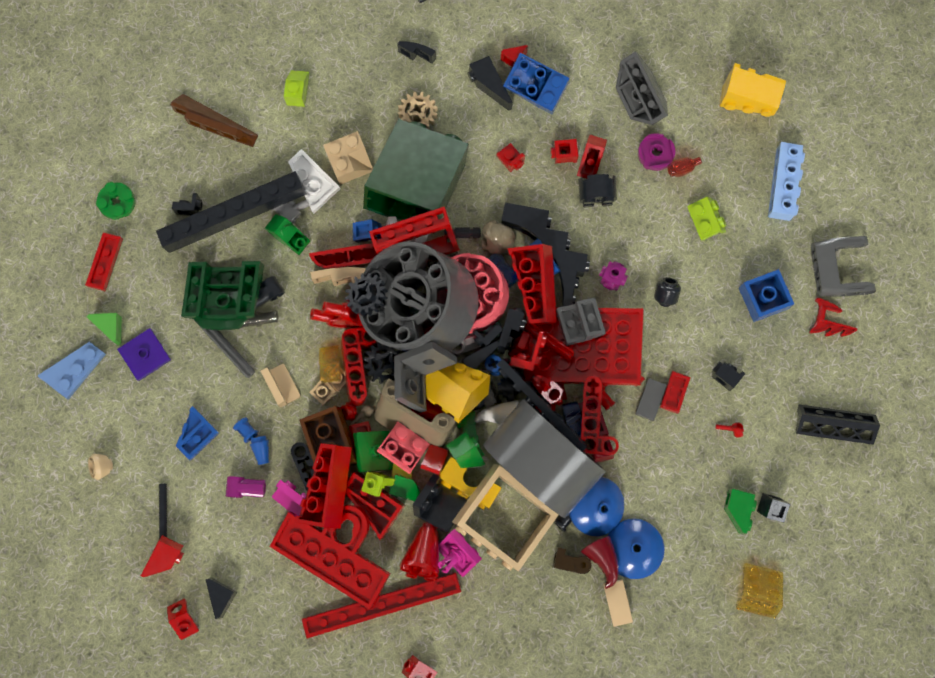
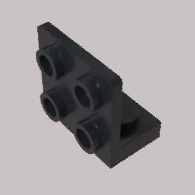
(438, 504)

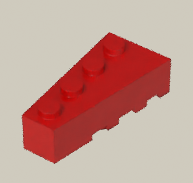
(536, 281)

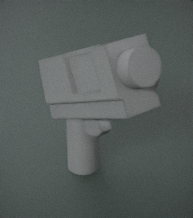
(291, 211)

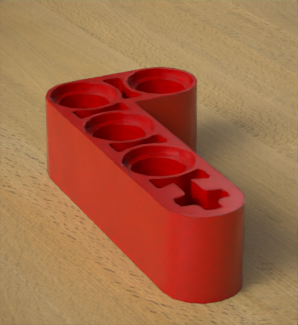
(356, 366)
(596, 415)

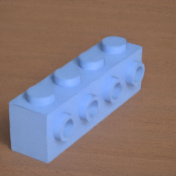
(785, 181)

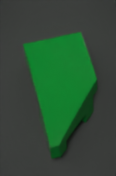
(405, 488)

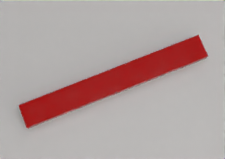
(384, 605)

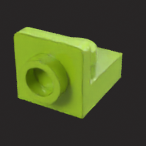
(375, 482)

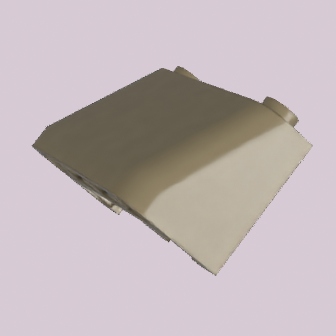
(391, 411)

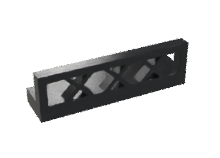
(843, 419)

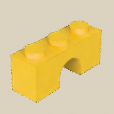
(453, 476)

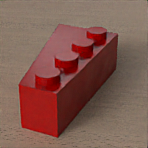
(327, 488)

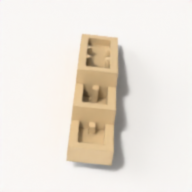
(337, 275)

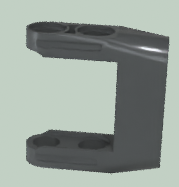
(826, 268)

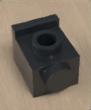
(727, 375)

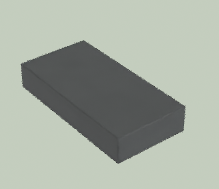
(650, 399)

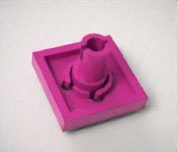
(457, 554)

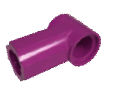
(241, 487)

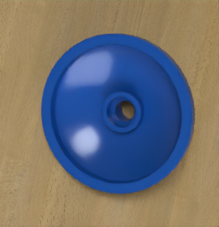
(588, 515)
(651, 554)

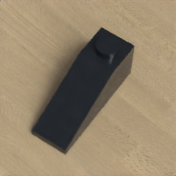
(488, 80)

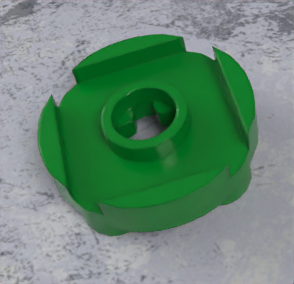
(111, 191)

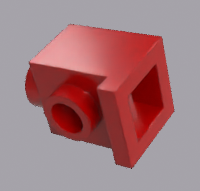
(569, 147)

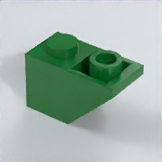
(287, 234)
(466, 451)
(739, 508)

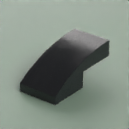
(413, 49)

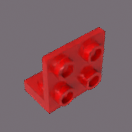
(523, 360)

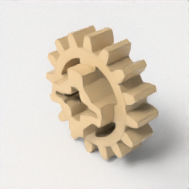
(421, 104)

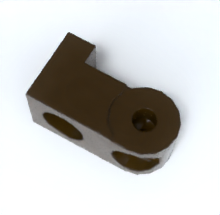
(572, 564)

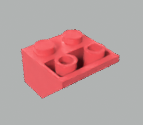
(403, 447)

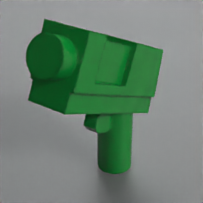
(469, 425)

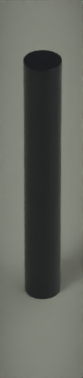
(162, 510)

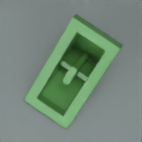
(109, 324)

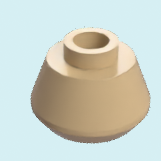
(99, 466)

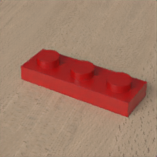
(104, 261)

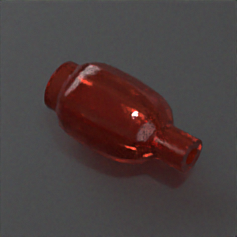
(683, 166)

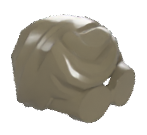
(498, 238)

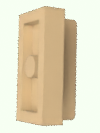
(281, 385)

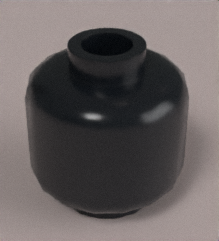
(667, 292)

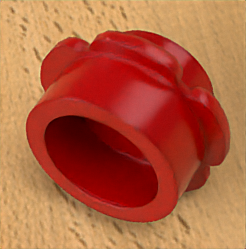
(349, 411)

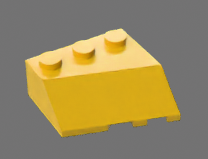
(752, 92)
(457, 389)

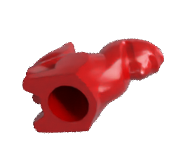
(548, 389)

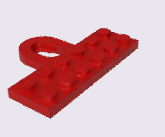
(331, 559)

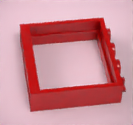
(415, 228)

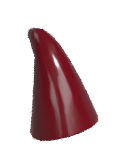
(604, 556)

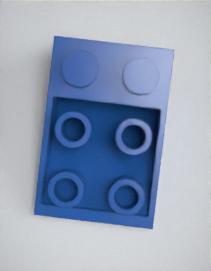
(536, 83)

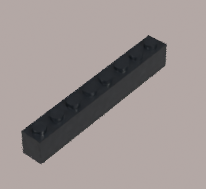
(231, 212)

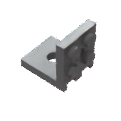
(411, 371)

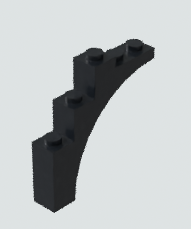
(535, 224)

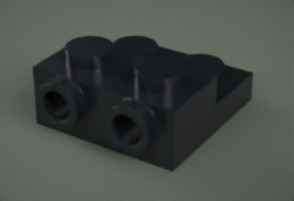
(513, 326)

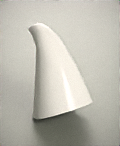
(497, 413)

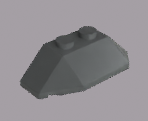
(640, 91)

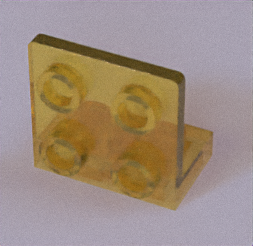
(761, 591)

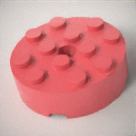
(491, 288)

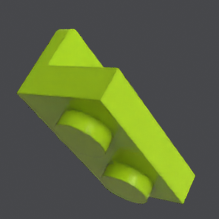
(706, 218)

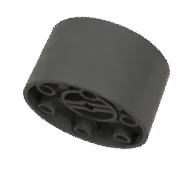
(449, 311)
(543, 459)

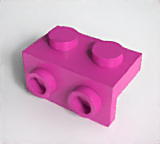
(288, 497)

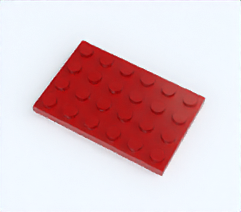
(611, 357)

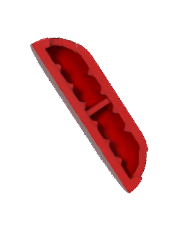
(344, 256)

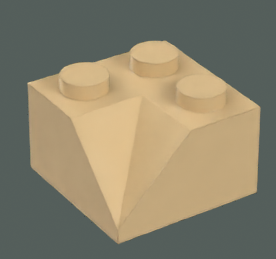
(348, 157)

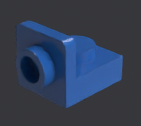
(362, 228)

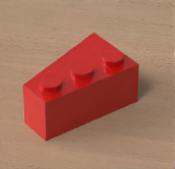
(380, 510)

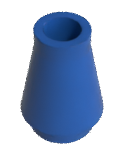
(260, 448)

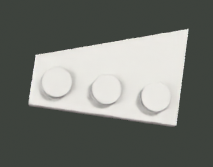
(315, 181)

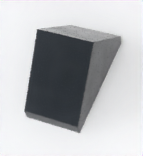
(220, 596)

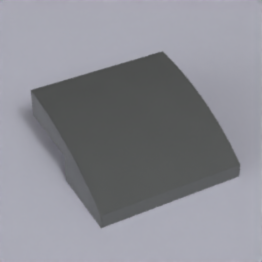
(580, 321)

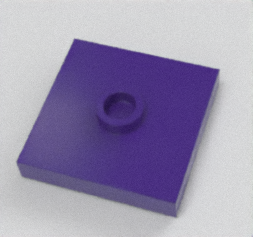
(144, 354)

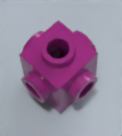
(613, 282)

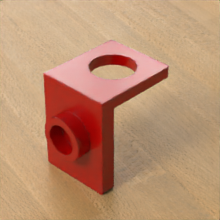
(181, 620)

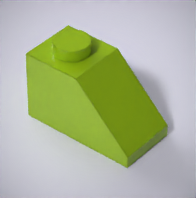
(296, 88)

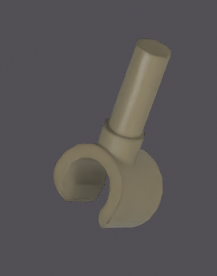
(366, 410)

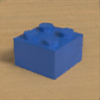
(766, 295)

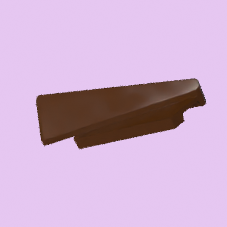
(210, 120)

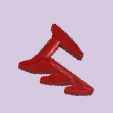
(822, 325)

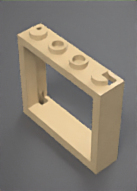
(477, 496)

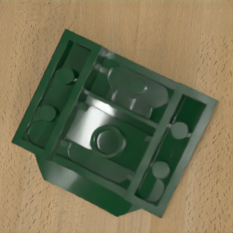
(221, 295)

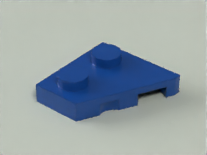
(195, 434)

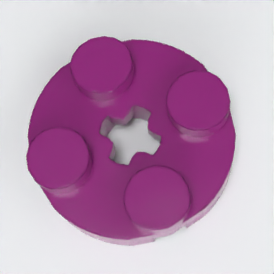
(662, 144)

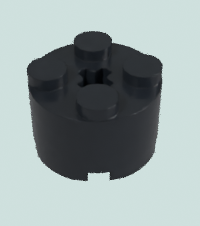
(597, 189)

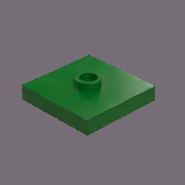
(366, 451)

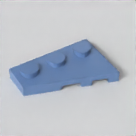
(72, 370)

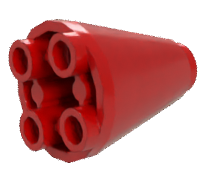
(423, 554)

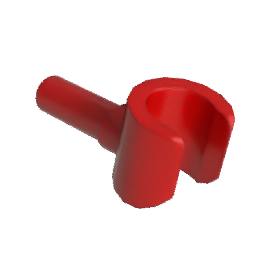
(737, 429)

